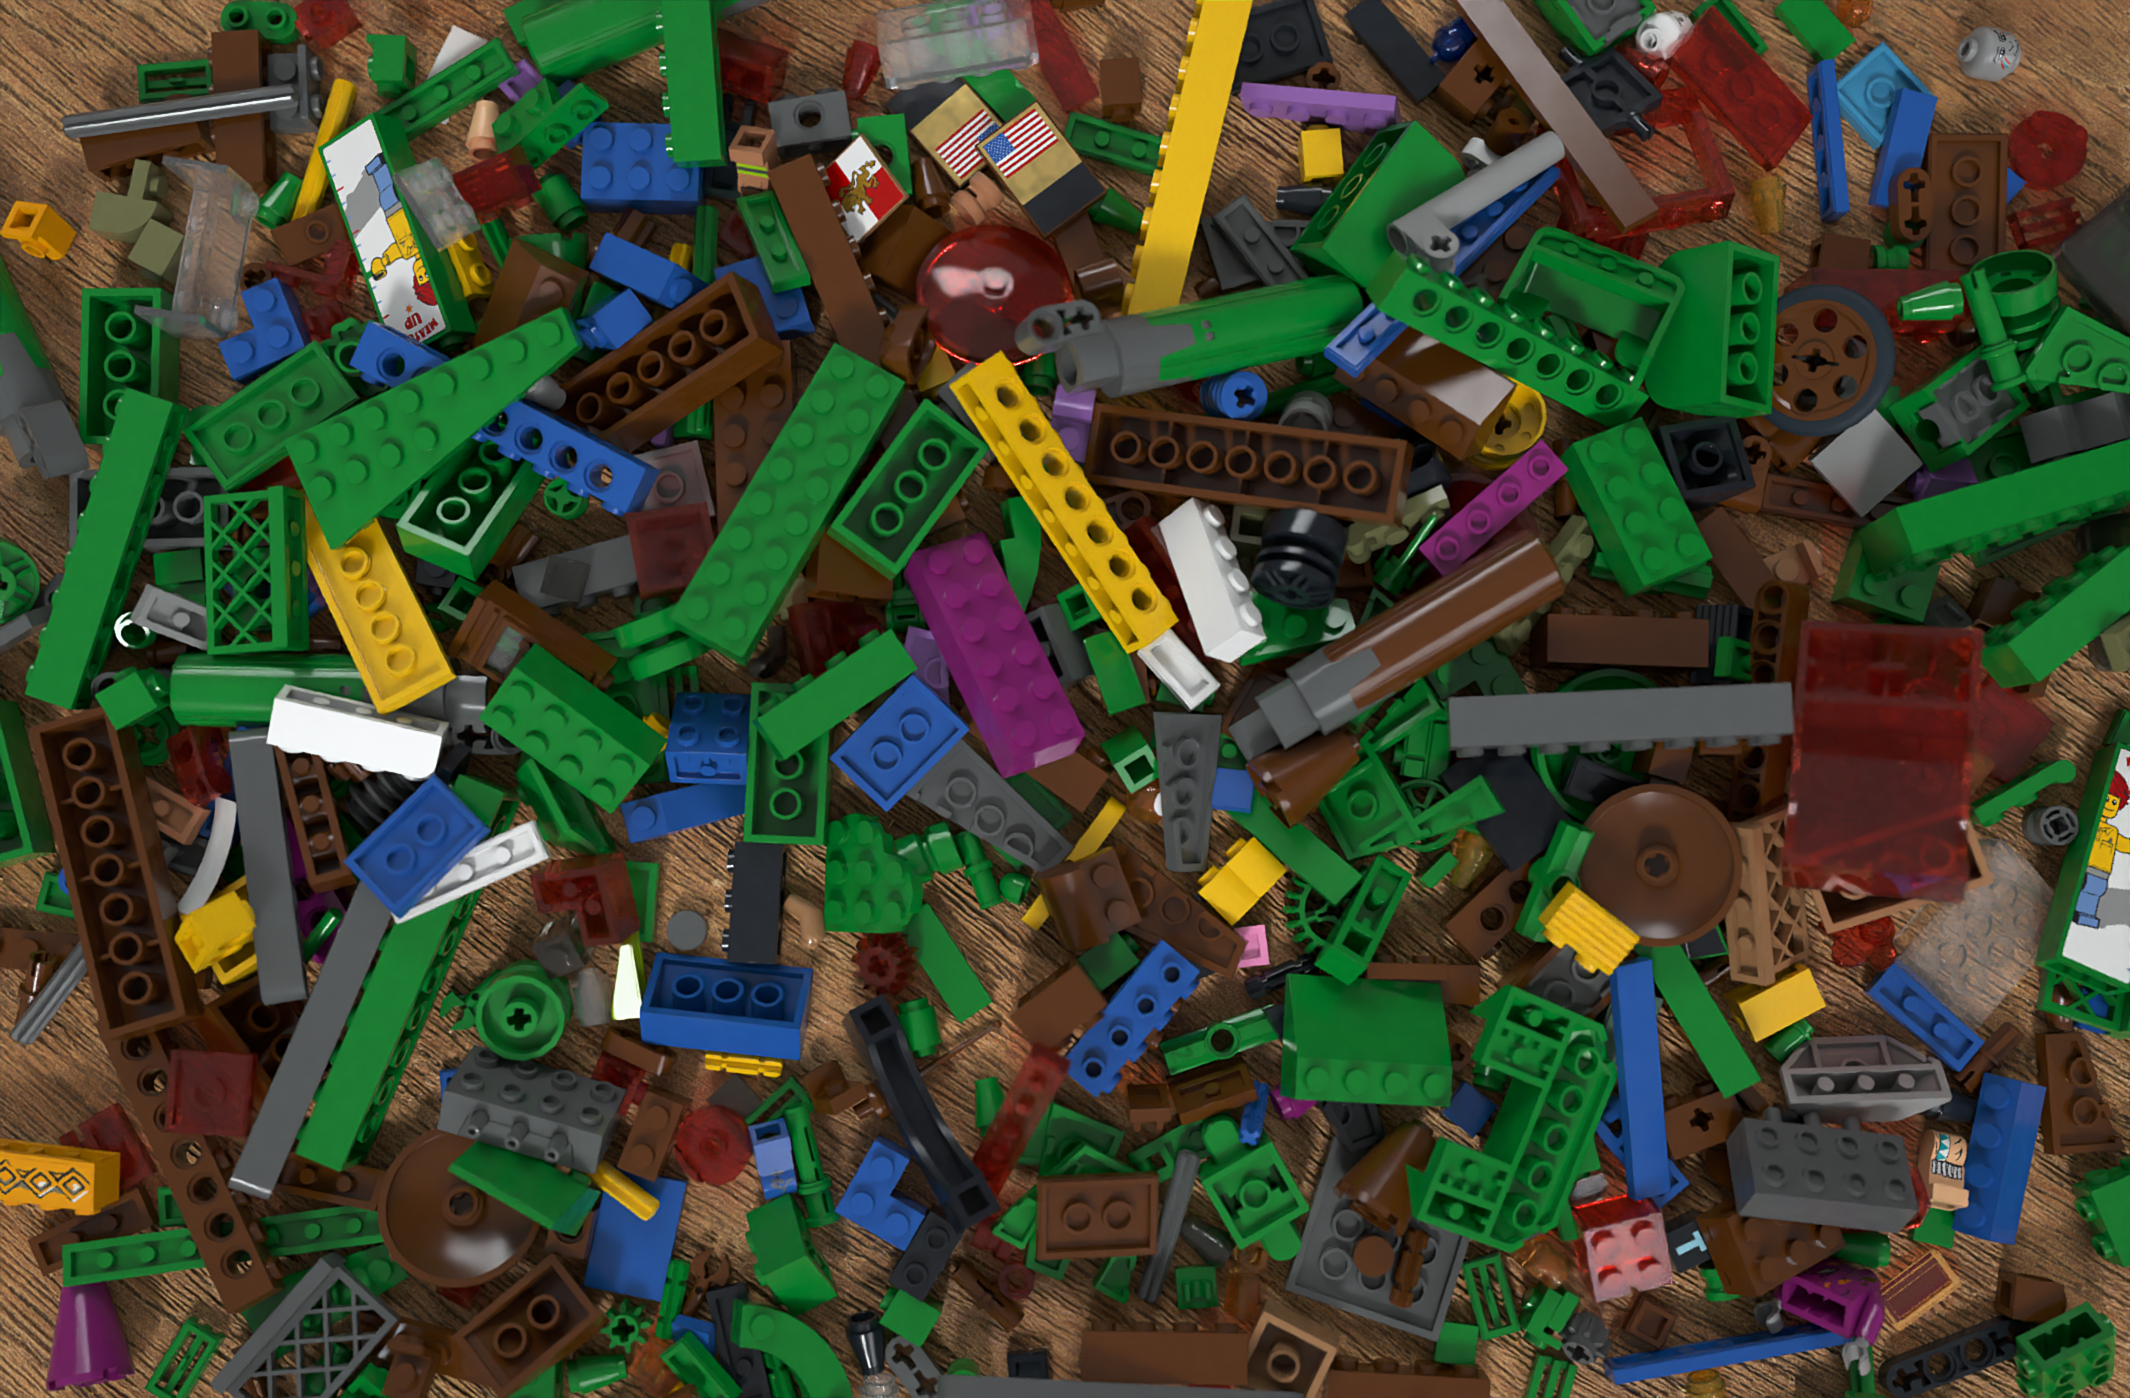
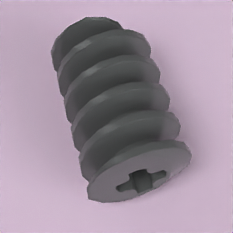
(379, 797)

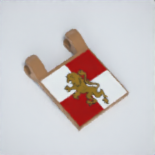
(864, 188)

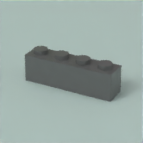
(610, 574)

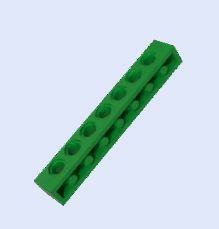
(1535, 357)

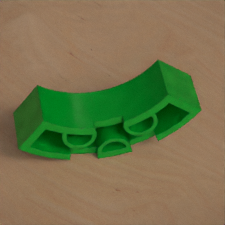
(795, 1343)

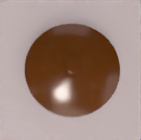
(1662, 863)
(444, 1225)

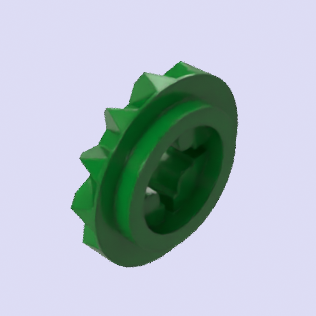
(168, 726)

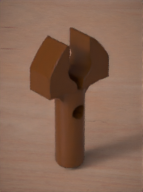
(703, 1281)

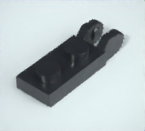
(722, 181)

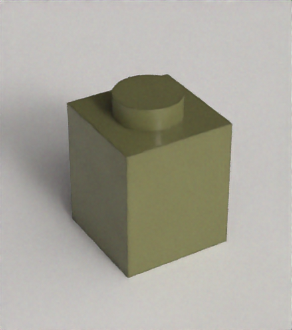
(158, 252)

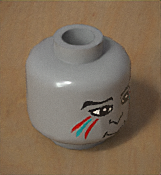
(1989, 53)

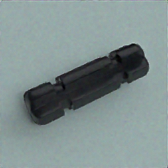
(1276, 976)

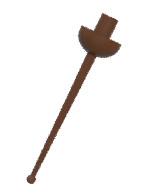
(875, 1101)

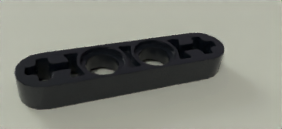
(1956, 1361)

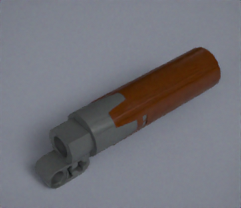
(1403, 644)

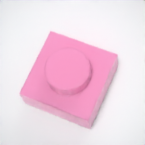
(1256, 950)

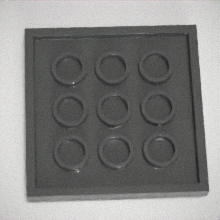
(1326, 1267)

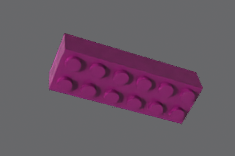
(993, 654)

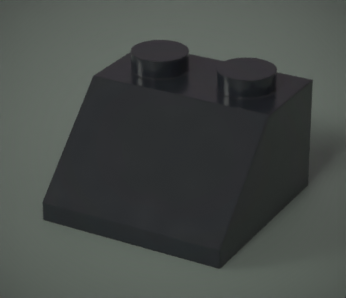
(1705, 460)

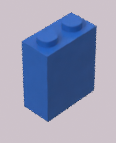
(645, 273)

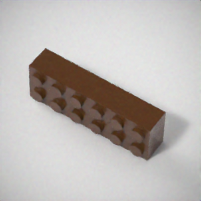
(673, 365)
(747, 425)

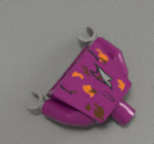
(1835, 1299)

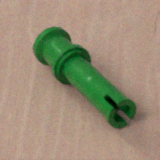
(1997, 347)
(813, 1181)

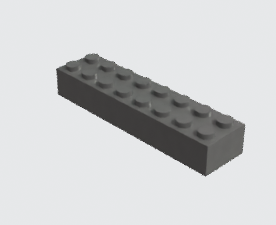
(1619, 717)

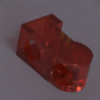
(199, 764)

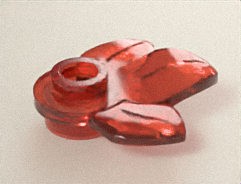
(1865, 943)

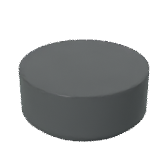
(687, 930)

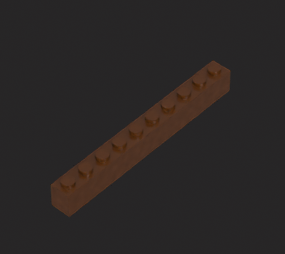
(843, 287)

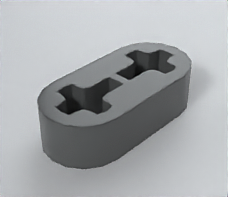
(907, 1373)

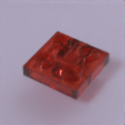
(825, 630)

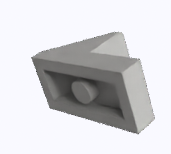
(172, 616)

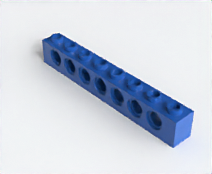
(631, 477)

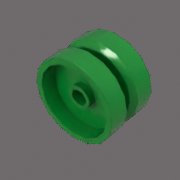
(664, 643)
(523, 1011)

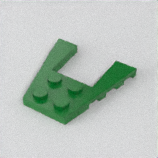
(1368, 805)

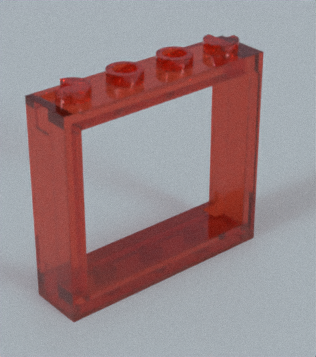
(1676, 210)

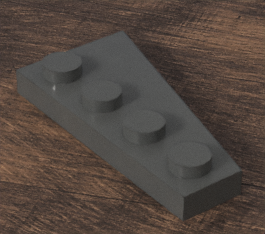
(1187, 773)
(983, 803)

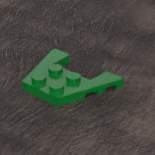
(1020, 1219)

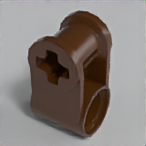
(1752, 499)

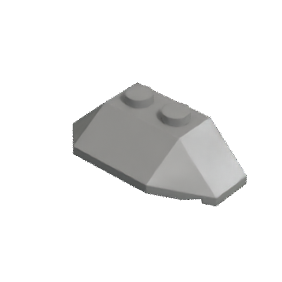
(1862, 1079)

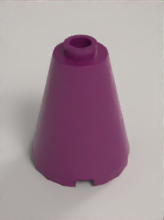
(87, 1340)

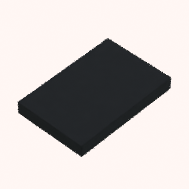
(1280, 43)
(1529, 806)

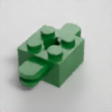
(1251, 1189)

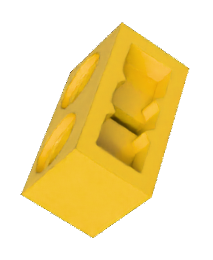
(215, 931)

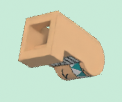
(1942, 1169)

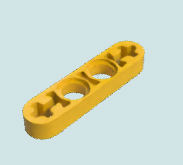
(1086, 845)

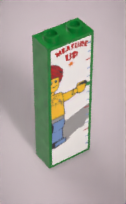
(403, 270)
(2090, 909)

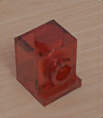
(326, 21)

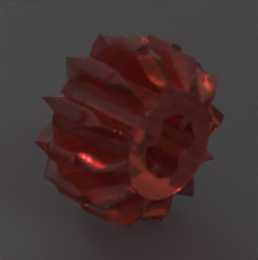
(882, 976)

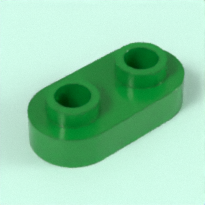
(261, 16)

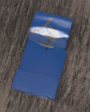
(773, 1158)

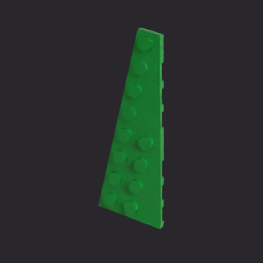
(391, 442)

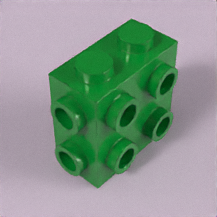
(2105, 1206)
(2066, 1354)

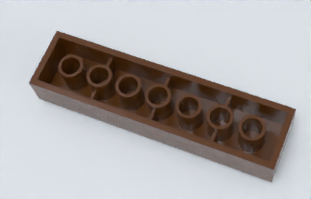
(1249, 464)
(115, 874)

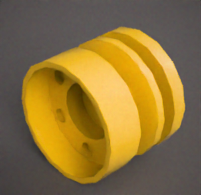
(1521, 426)

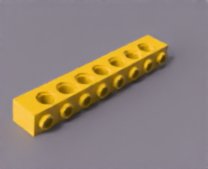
(1046, 497)

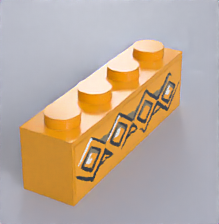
(58, 1176)

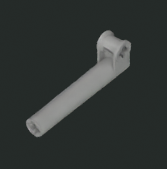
(1428, 226)

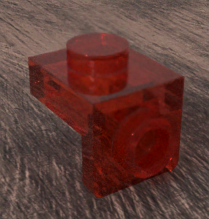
(624, 1075)

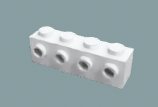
(1212, 580)
(356, 733)

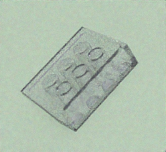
(1978, 948)

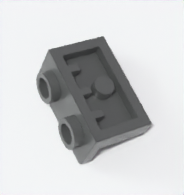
(305, 73)

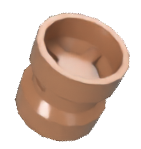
(977, 198)

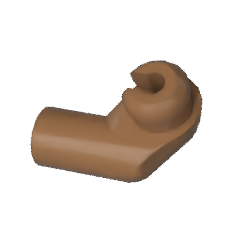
(811, 920)

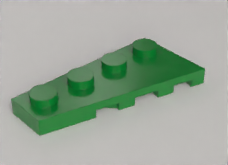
(1063, 1133)
(368, 1265)

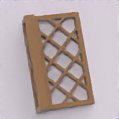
(1749, 920)

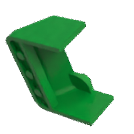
(1597, 291)

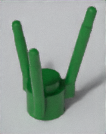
(1394, 573)

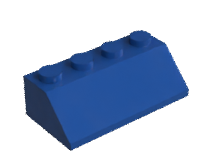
(726, 1006)

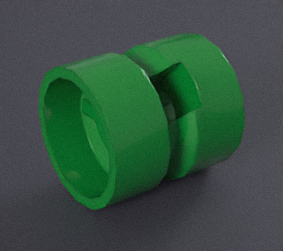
(931, 851)

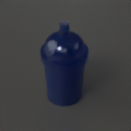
(1452, 41)

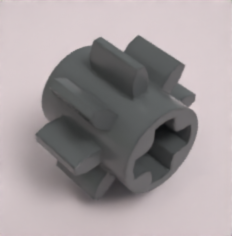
(1585, 1338)

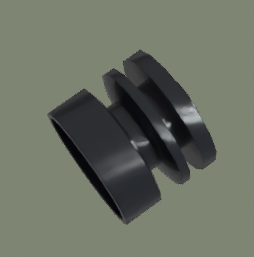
(1300, 558)

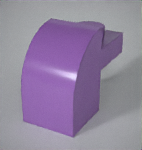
(1073, 420)

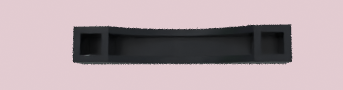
(946, 1166)

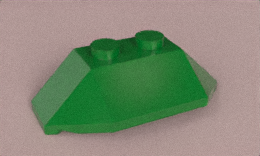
(562, 811)

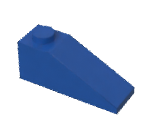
(682, 810)

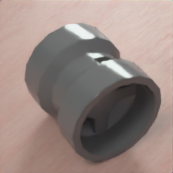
(2039, 825)

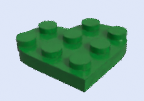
(866, 880)

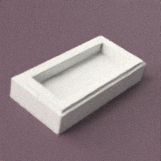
(1179, 670)

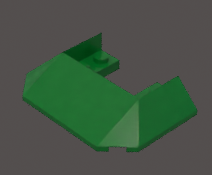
(1538, 1134)

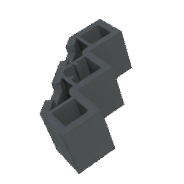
(2077, 427)

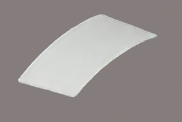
(213, 859)

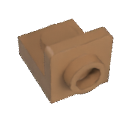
(1797, 563)

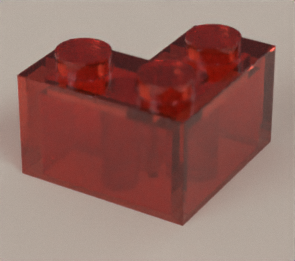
(596, 890)

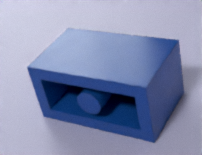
(613, 321)

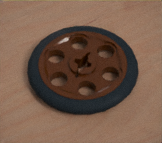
(1871, 371)

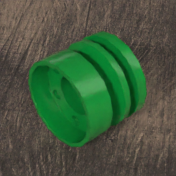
(2024, 292)
(19, 583)

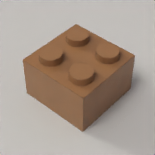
(1288, 1352)

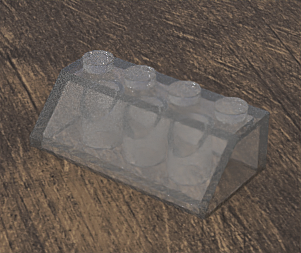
(954, 40)

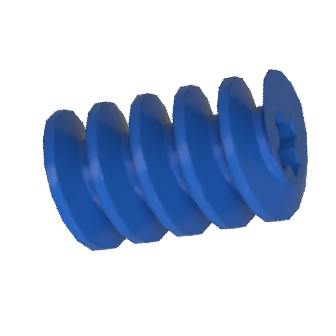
(1234, 395)

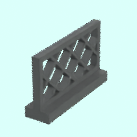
(290, 1316)

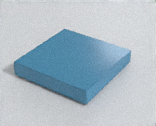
(1869, 92)

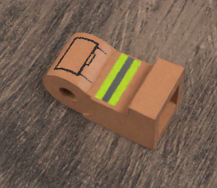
(754, 162)

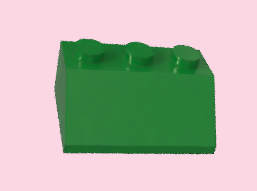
(529, 1185)

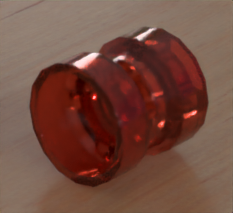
(986, 1240)

